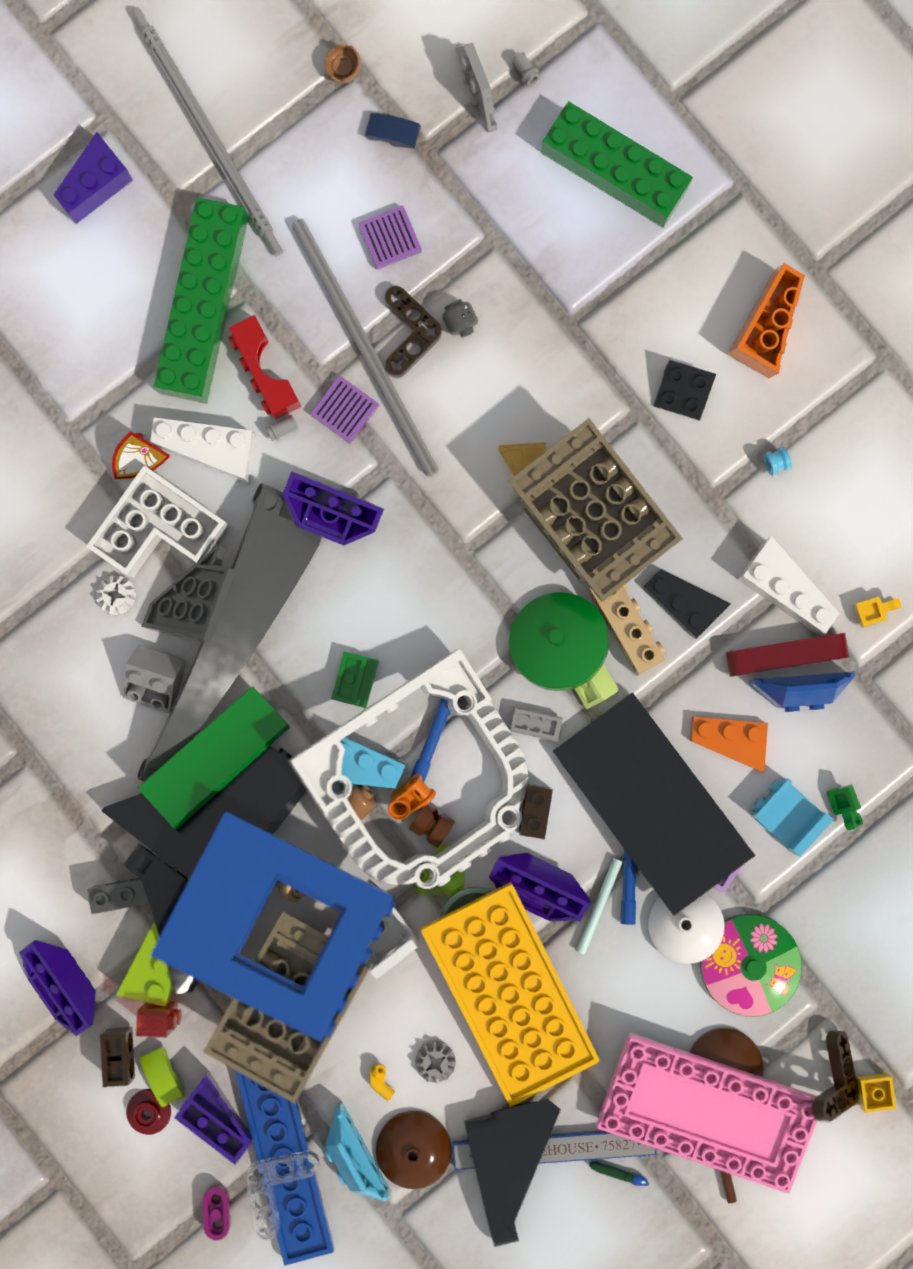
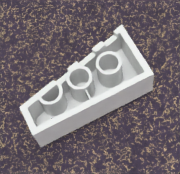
(211, 446)
(787, 587)

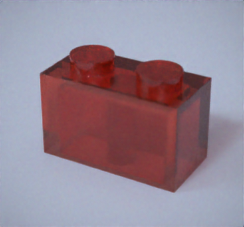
(157, 1020)

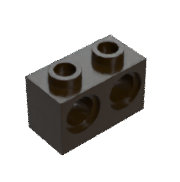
(535, 811)
(117, 1057)

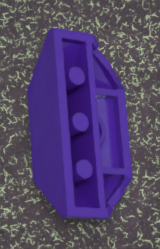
(330, 510)
(542, 887)
(60, 985)

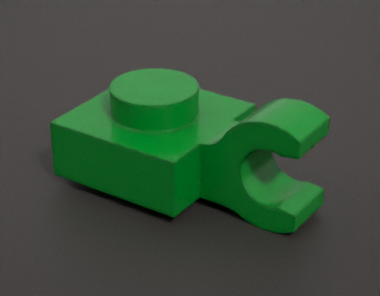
(845, 802)

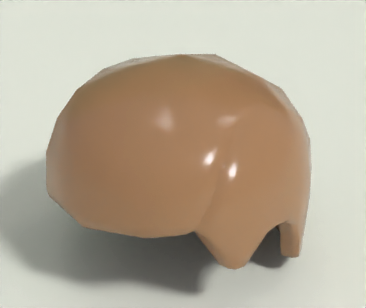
(343, 63)

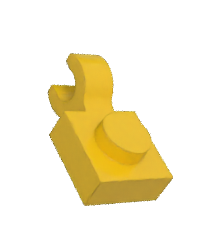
(873, 610)

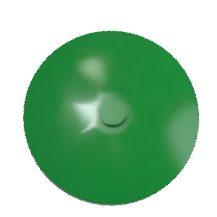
(559, 641)

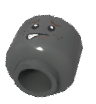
(460, 318)

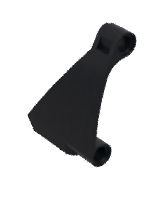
(163, 891)
(505, 1158)

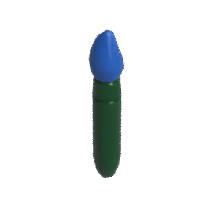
(635, 1179)

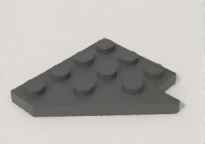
(194, 600)

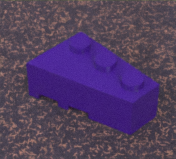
(92, 180)
(215, 1120)

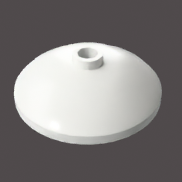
(691, 944)

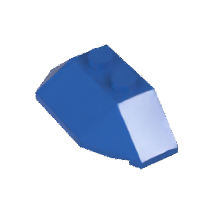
(803, 690)

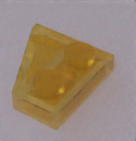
(521, 455)

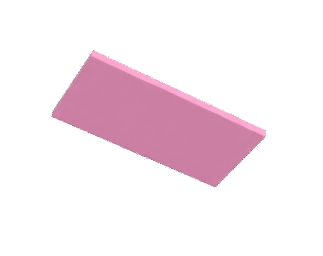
(708, 1113)

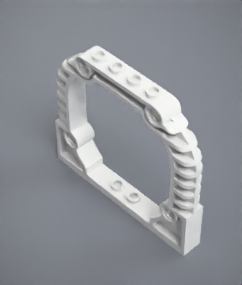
(322, 765)

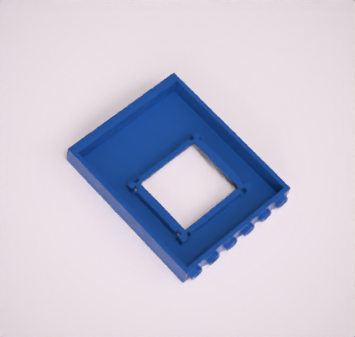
(225, 903)

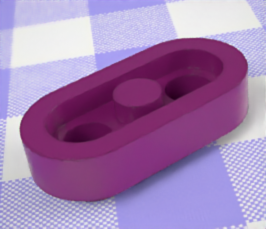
(216, 1210)

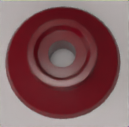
(138, 1121)

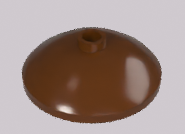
(731, 1049)
(416, 1133)

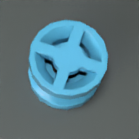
(777, 461)

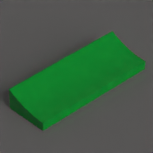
(213, 758)

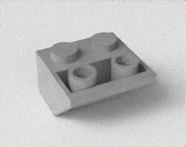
(153, 678)

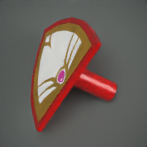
(133, 454)

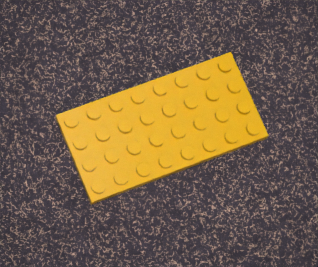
(510, 994)

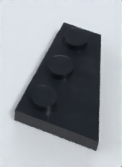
(686, 603)

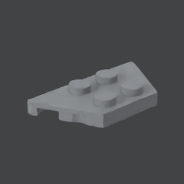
(475, 75)

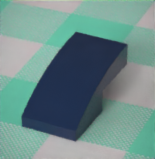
(392, 129)

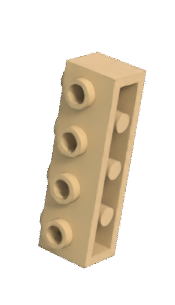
(630, 630)

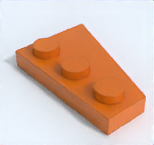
(732, 738)

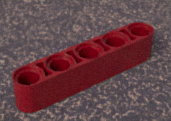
(787, 654)

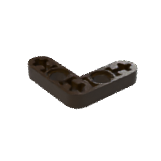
(418, 335)
(845, 1090)

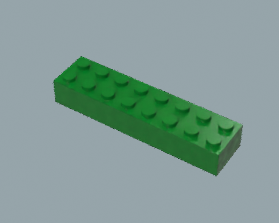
(201, 300)

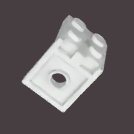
(393, 944)

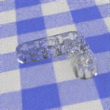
(271, 1178)

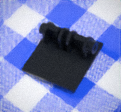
(684, 389)

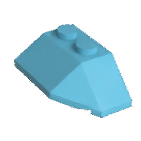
(353, 1158)

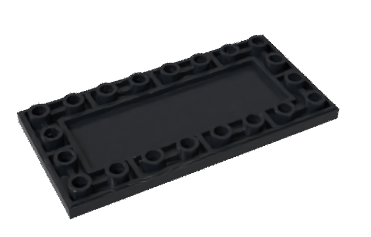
(653, 804)

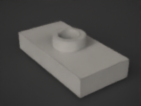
(535, 724)

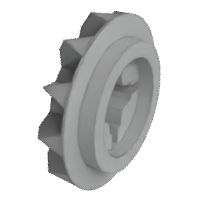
(437, 1050)

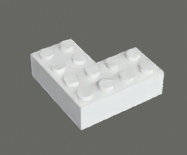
(152, 512)

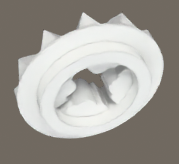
(120, 605)

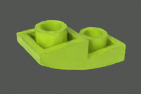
(161, 1078)

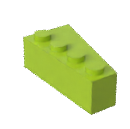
(148, 977)

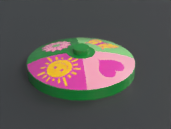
(753, 966)

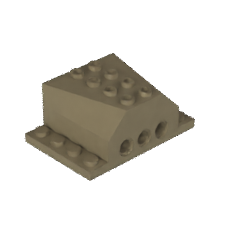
(594, 511)
(262, 1045)

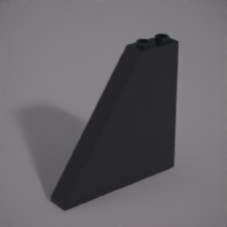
(258, 794)

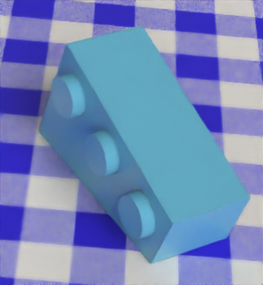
(368, 766)

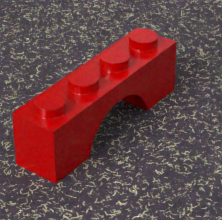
(251, 341)

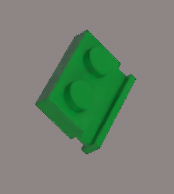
(355, 679)

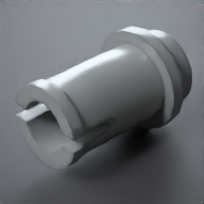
(525, 68)
(281, 427)

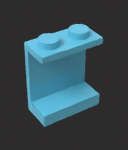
(790, 816)

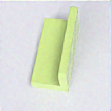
(597, 688)

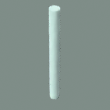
(599, 906)

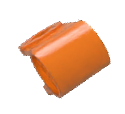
(412, 794)

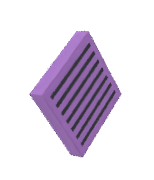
(390, 237)
(344, 409)

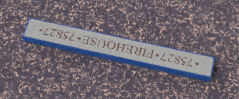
(570, 1147)

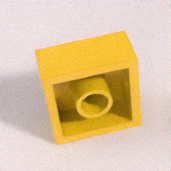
(876, 1092)

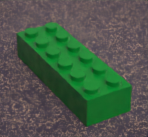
(615, 164)

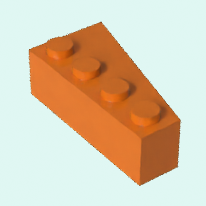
(767, 327)

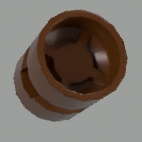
(432, 825)

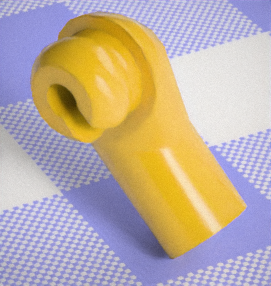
(377, 1081)

